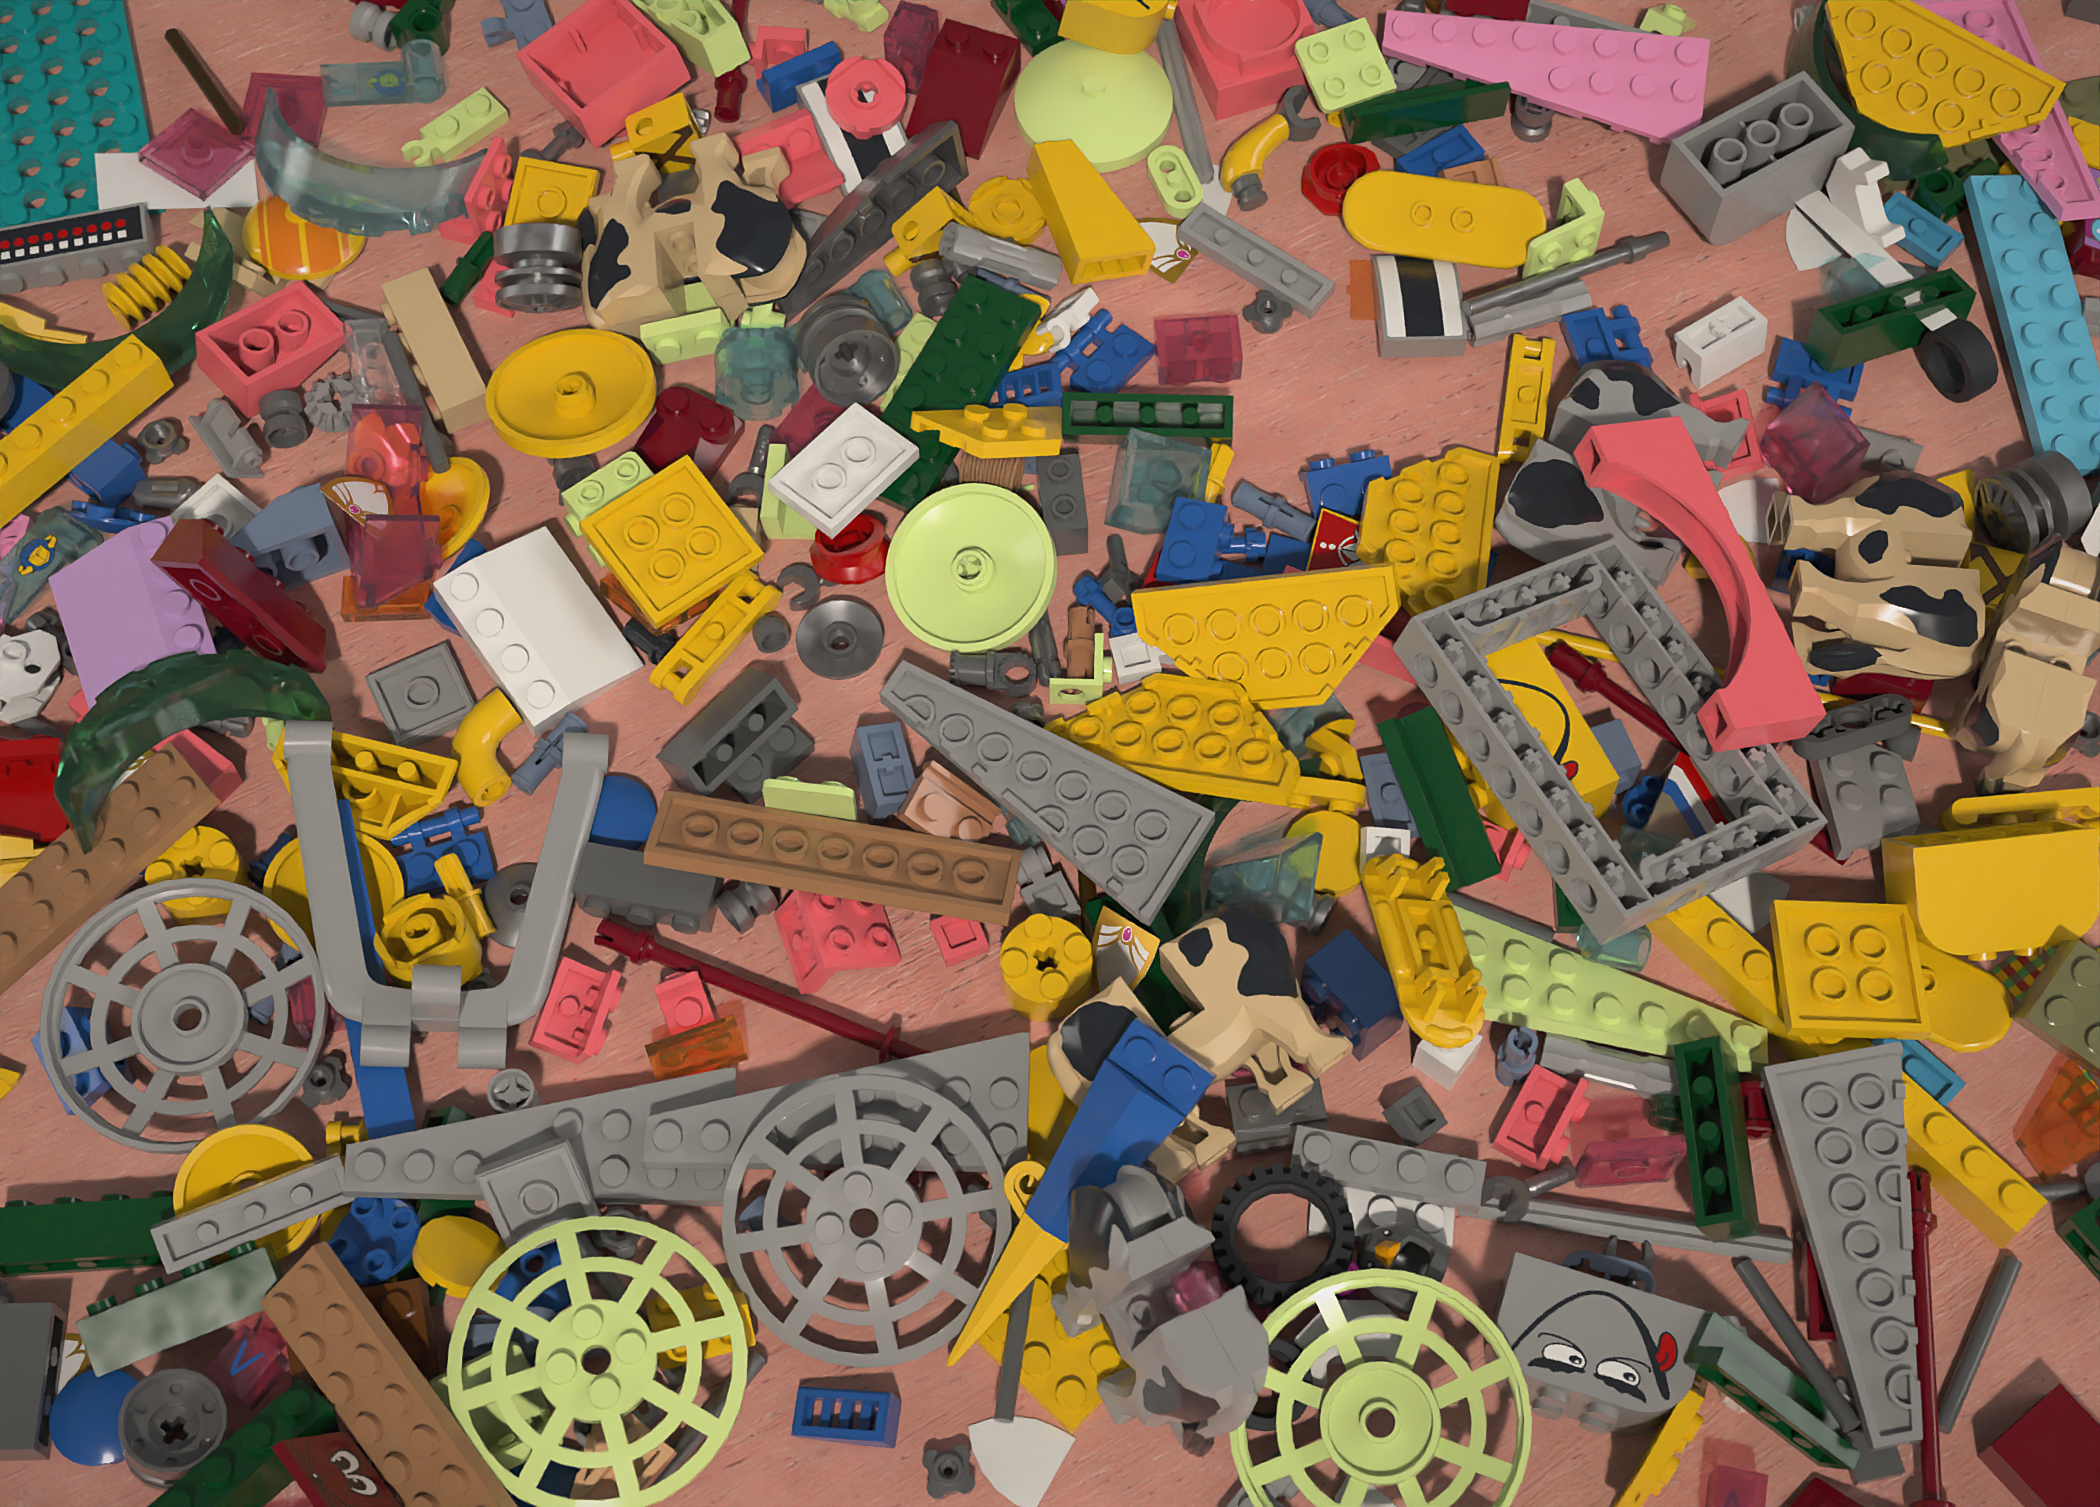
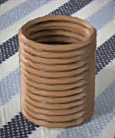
(993, 471)

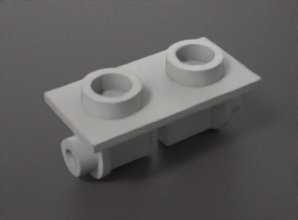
(233, 450)
(1889, 452)

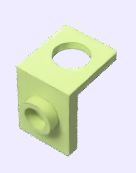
(1667, 20)
(1091, 688)

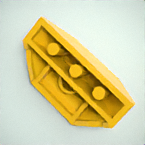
(384, 782)

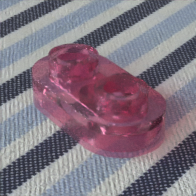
(1192, 1290)

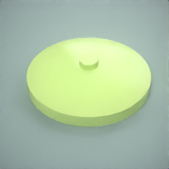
(1102, 100)
(971, 569)

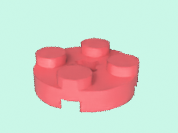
(865, 118)

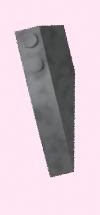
(867, 213)

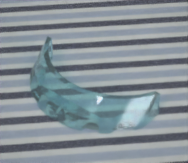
(357, 196)

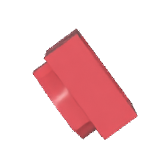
(1243, 50)
(603, 67)

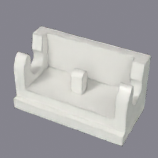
(1721, 341)

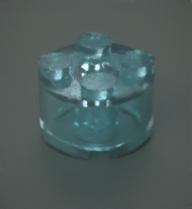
(756, 372)

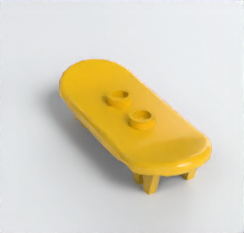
(1443, 219)
(1425, 949)
(1964, 1002)

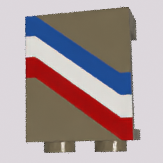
(1686, 803)

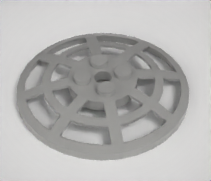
(166, 998)
(871, 1187)

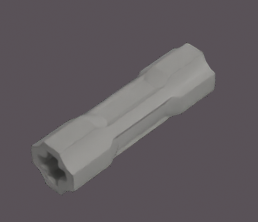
(1003, 257)
(1528, 312)
(1576, 1058)

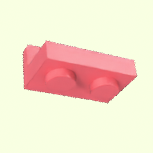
(1725, 409)
(575, 1011)
(1540, 1117)

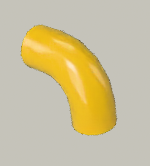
(476, 748)

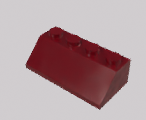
(241, 595)

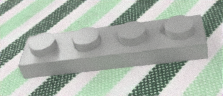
(1255, 260)
(1390, 1168)
(250, 1213)

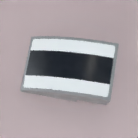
(850, 155)
(1417, 307)

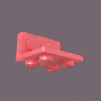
(797, 137)
(485, 198)
(832, 936)

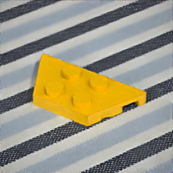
(996, 431)
(1672, 1436)

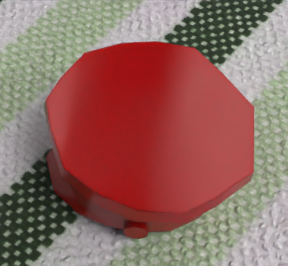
(1333, 173)
(853, 554)

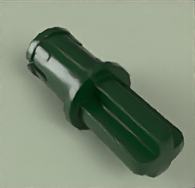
(468, 270)

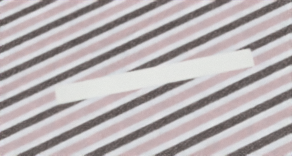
(1856, 242)

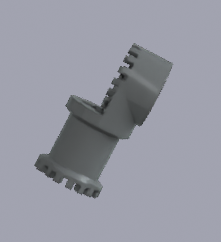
(991, 671)

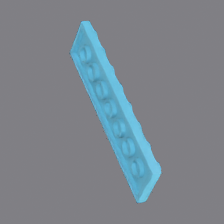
(2039, 317)

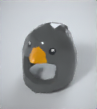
(1404, 1250)

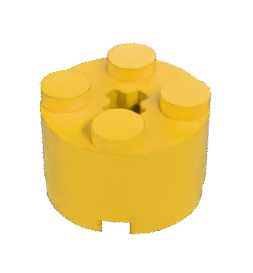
(199, 854)
(427, 933)
(1065, 982)

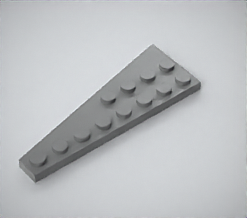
(1093, 812)
(981, 1078)
(601, 1128)
(1849, 1174)

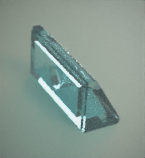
(1297, 723)

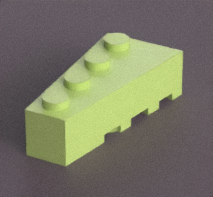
(700, 31)

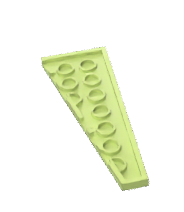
(1565, 995)

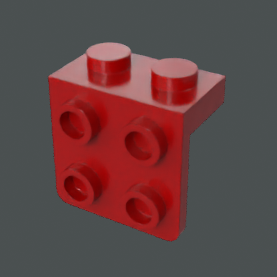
(28, 788)

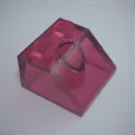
(1814, 446)

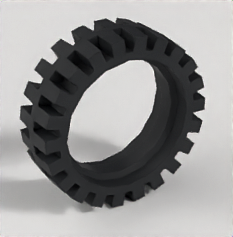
(1280, 1181)

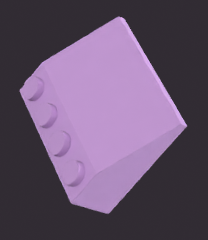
(125, 609)

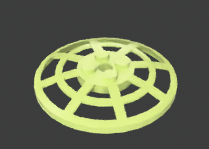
(1387, 1387)
(617, 1390)

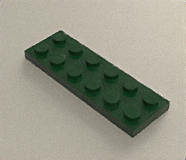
(955, 369)

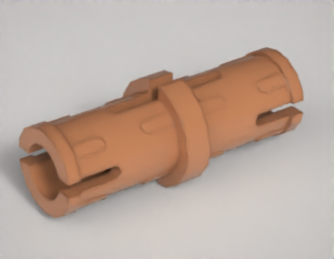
(1080, 645)

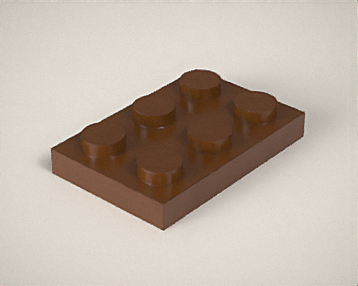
(407, 1314)

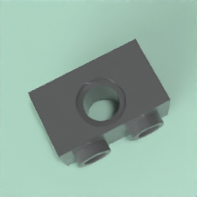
(1063, 502)

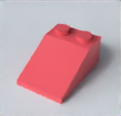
(268, 345)

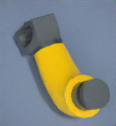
(1245, 159)

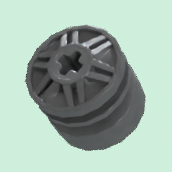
(539, 267)
(846, 351)
(2032, 501)
(164, 1404)

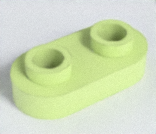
(1177, 184)

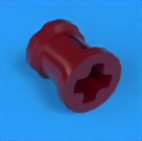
(1756, 1111)

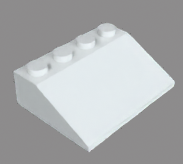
(536, 629)

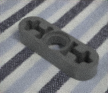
(1879, 716)

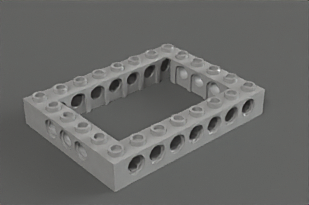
(1448, 662)

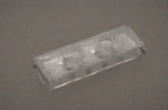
(369, 363)

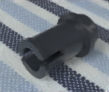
(653, 646)

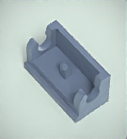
(881, 769)

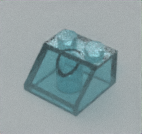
(1150, 477)
(1269, 878)

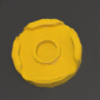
(1008, 210)
(1339, 852)
(456, 1254)

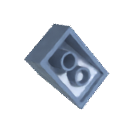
(295, 538)

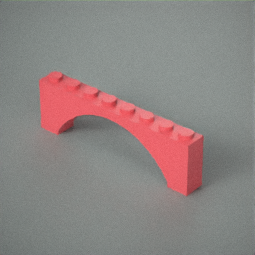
(1765, 683)

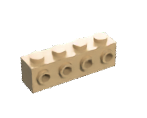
(437, 350)

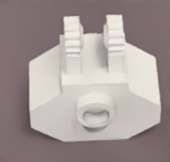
(27, 667)

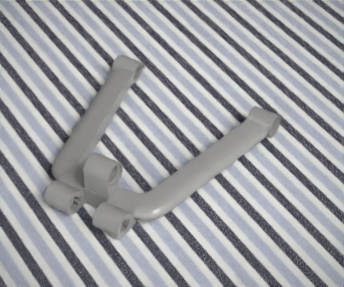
(436, 993)

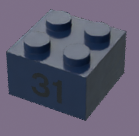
(1351, 994)

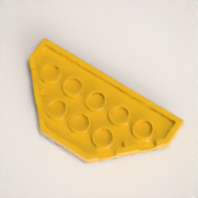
(1932, 75)
(1433, 526)
(1273, 634)
(1188, 739)

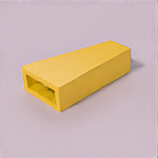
(1086, 217)

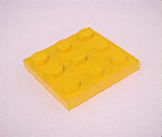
(671, 541)
(1849, 970)
(1056, 1368)

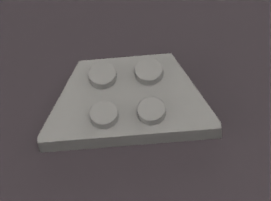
(1864, 798)

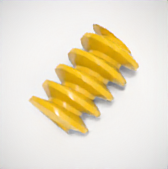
(145, 285)

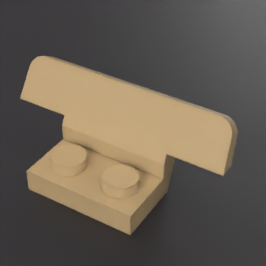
(245, 272)

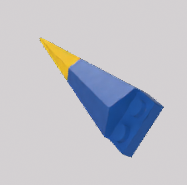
(1125, 1116)

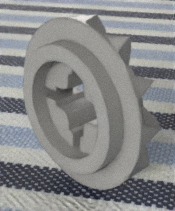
(320, 407)

